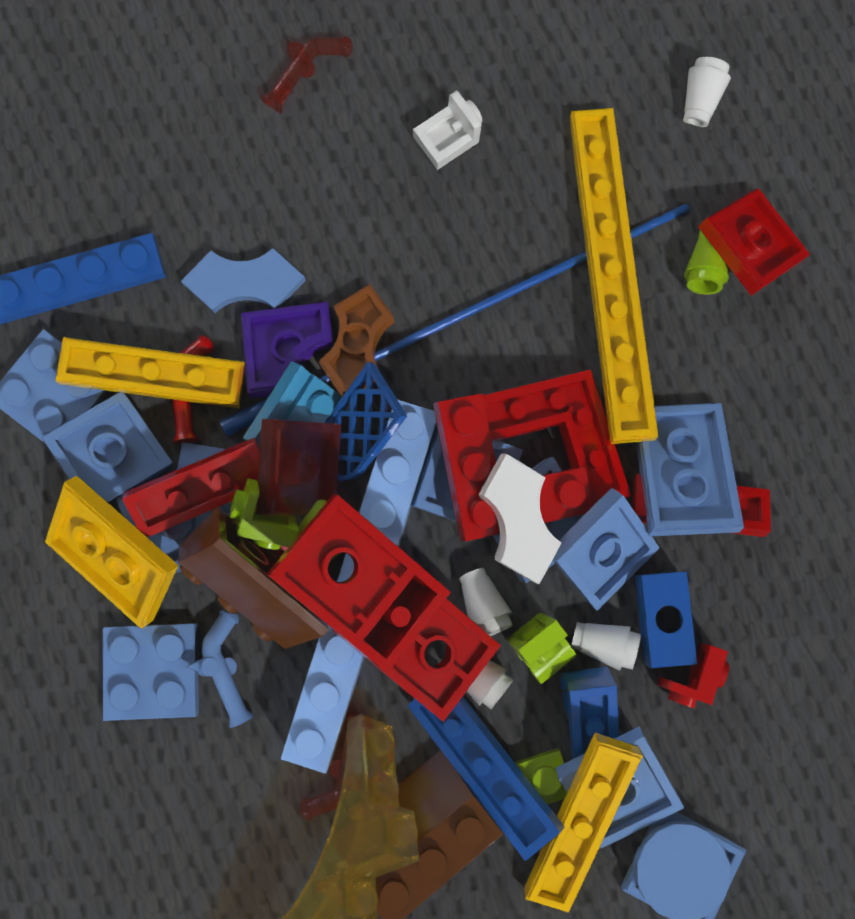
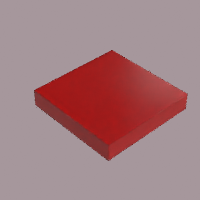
(753, 241)

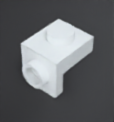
(449, 131)

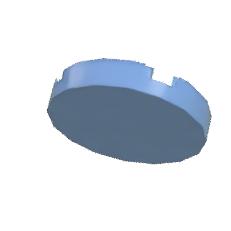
(682, 870)

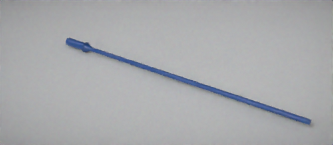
(246, 416)

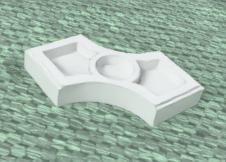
(515, 498)

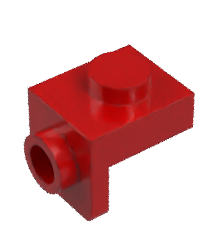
(703, 678)

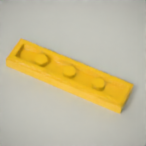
(150, 372)
(586, 817)

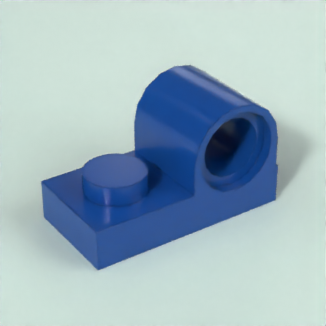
(590, 706)

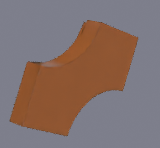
(361, 323)

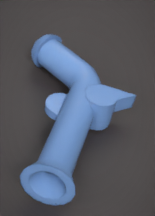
(222, 668)

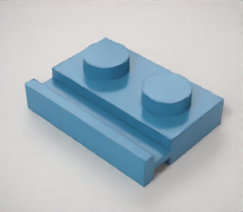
(296, 398)

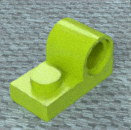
(542, 646)

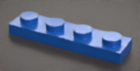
(80, 277)
(492, 777)

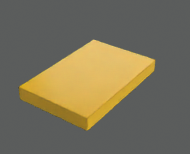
(110, 552)

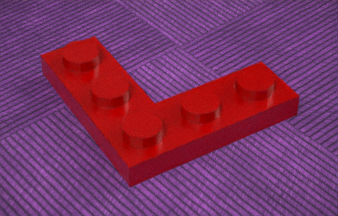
(577, 410)
(470, 460)
(194, 489)

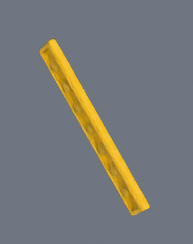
(613, 278)

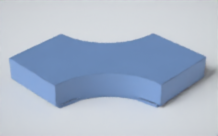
(225, 281)

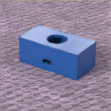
(652, 594)

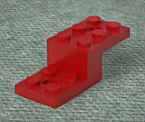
(385, 607)

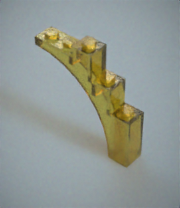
(367, 832)

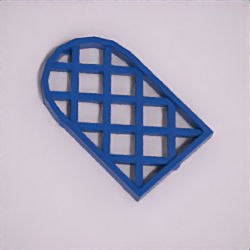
(367, 374)

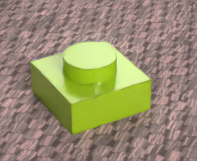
(542, 774)

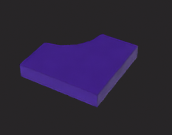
(281, 336)

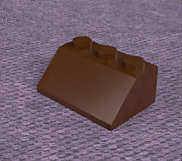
(237, 574)
(450, 835)

